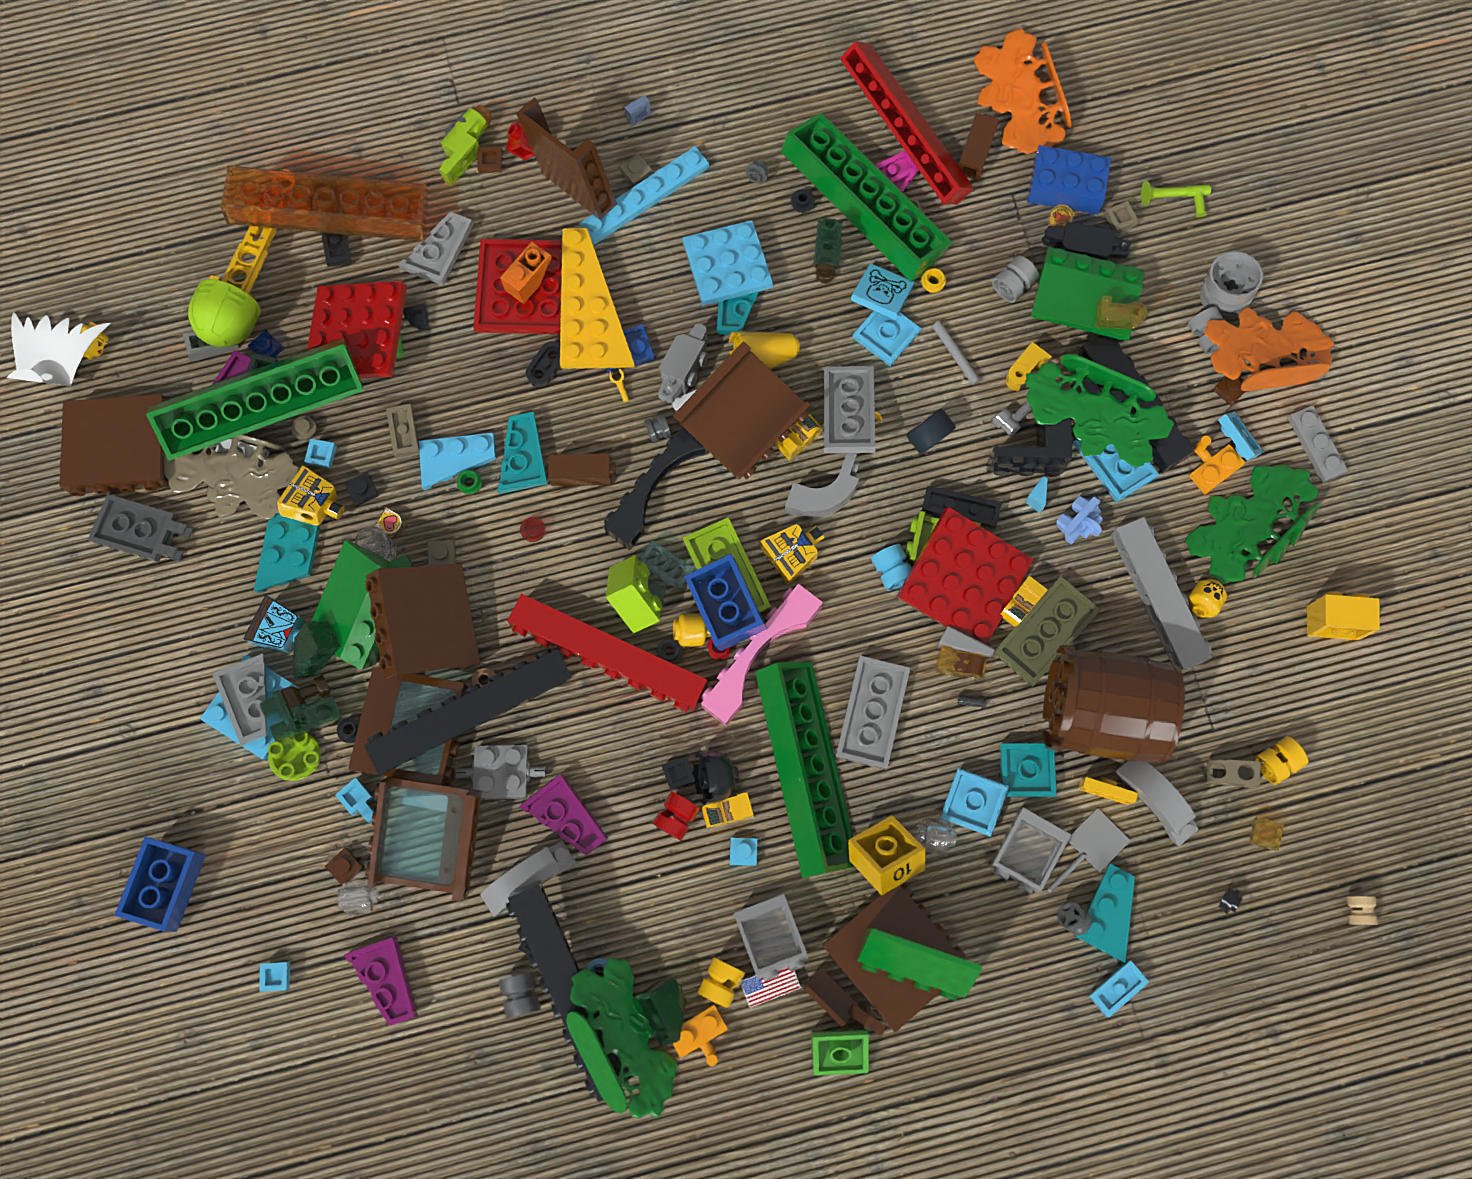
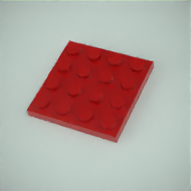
(501, 312)
(367, 320)
(964, 576)

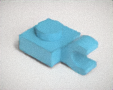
(356, 799)

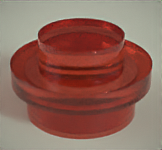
(532, 529)

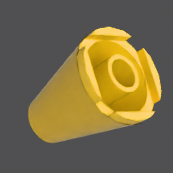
(769, 347)

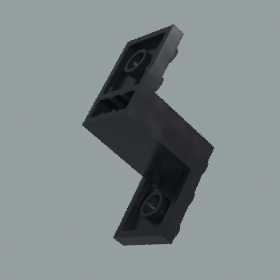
(1049, 456)

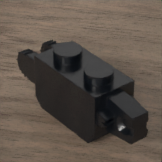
(1087, 240)

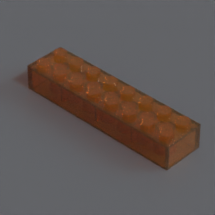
(325, 203)

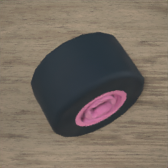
(930, 431)

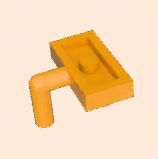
(1216, 467)
(698, 1033)

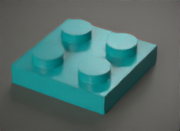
(1028, 770)

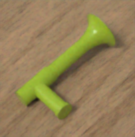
(1197, 191)

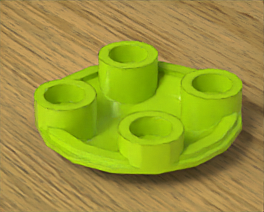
(295, 757)

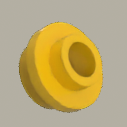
(935, 274)

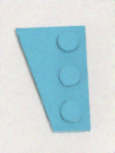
(450, 456)

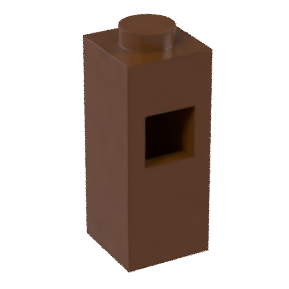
(978, 145)
(581, 469)

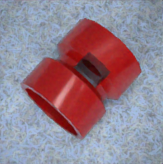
(676, 816)

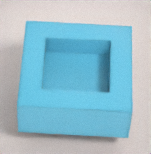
(320, 453)
(743, 852)
(274, 976)

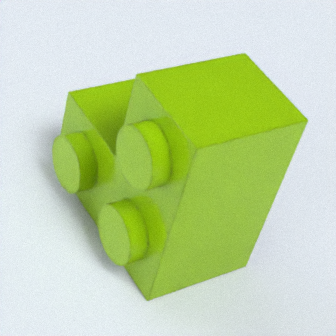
(630, 594)

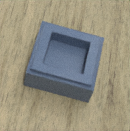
(638, 110)

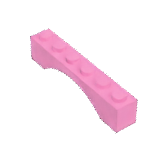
(794, 613)

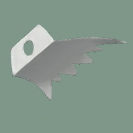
(47, 353)

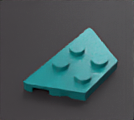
(286, 552)

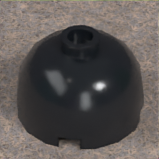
(714, 776)

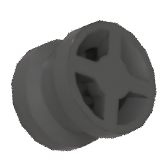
(657, 428)
(1070, 912)

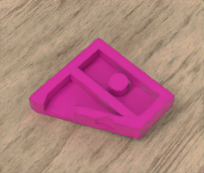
(899, 170)

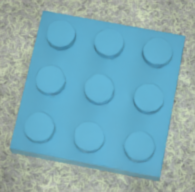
(727, 263)
(218, 717)

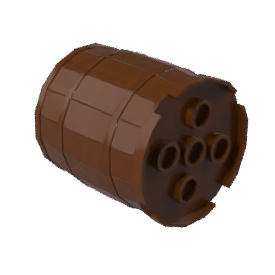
(1113, 705)

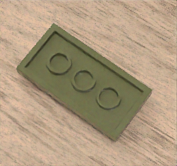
(1050, 623)

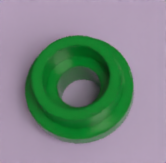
(464, 477)

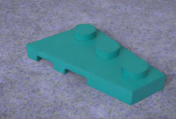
(735, 313)
(523, 457)
(1111, 913)

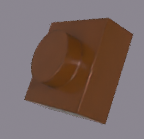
(490, 159)
(1229, 389)
(344, 866)
(868, 1018)

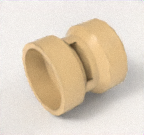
(1362, 910)

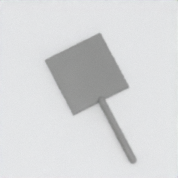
(1097, 842)

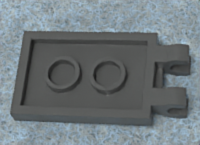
(138, 529)

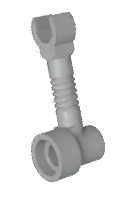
(1010, 422)

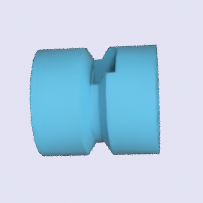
(892, 564)

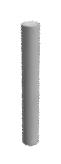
(956, 353)

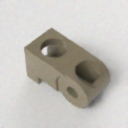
(1234, 773)

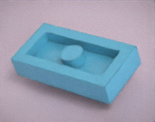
(1236, 430)
(1118, 988)

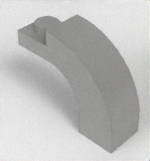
(824, 501)
(1160, 798)
(540, 866)

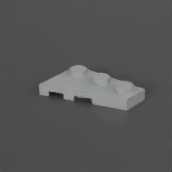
(440, 250)
(242, 691)

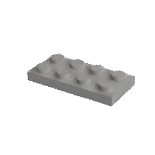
(849, 409)
(873, 712)

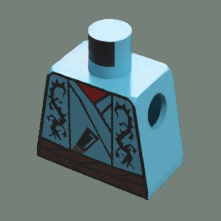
(274, 626)

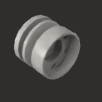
(1231, 283)

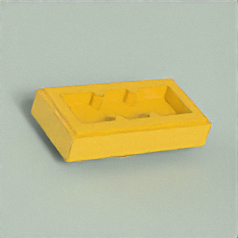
(1108, 789)

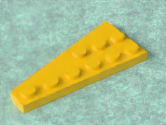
(589, 320)

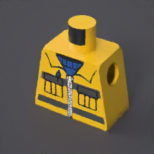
(309, 499)
(792, 551)

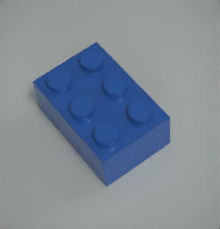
(1069, 179)
(725, 602)
(160, 885)

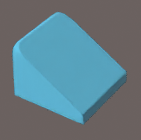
(1037, 497)

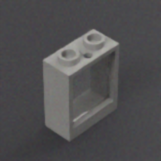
(1029, 851)
(771, 937)

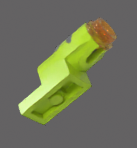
(462, 142)

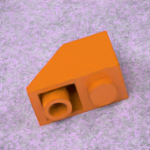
(526, 272)

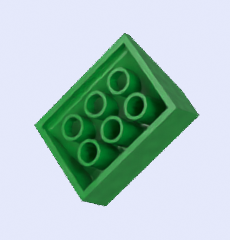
(1073, 285)
(348, 604)
(917, 963)

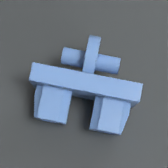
(1084, 523)

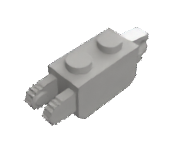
(682, 363)

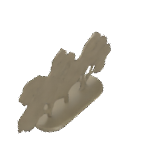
(234, 477)

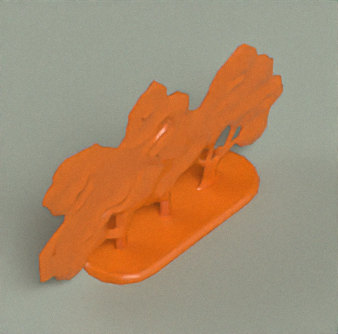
(1017, 90)
(1261, 343)

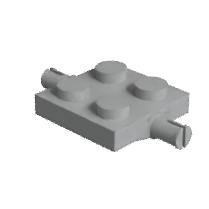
(501, 771)

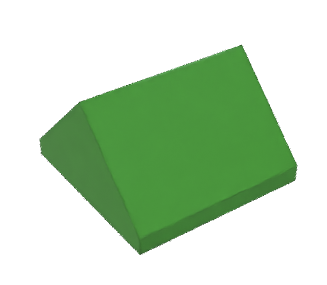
(840, 1051)

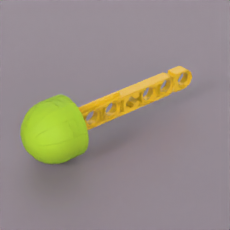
(223, 310)

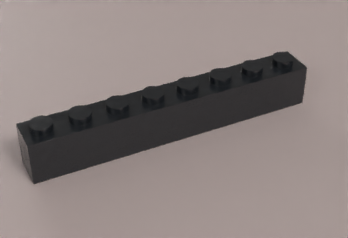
(466, 712)
(555, 961)

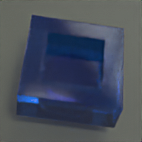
(266, 345)

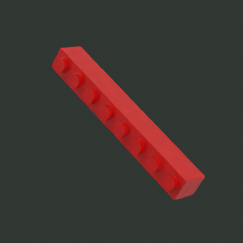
(906, 123)
(607, 652)

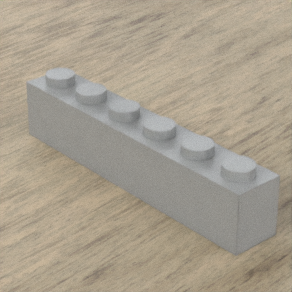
(1161, 594)

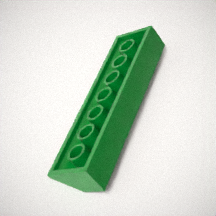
(865, 196)
(255, 399)
(806, 767)

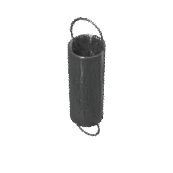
(971, 701)

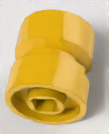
(1281, 760)
(721, 982)

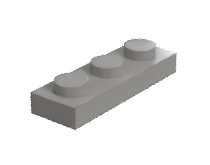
(1317, 444)

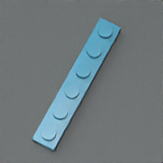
(647, 194)

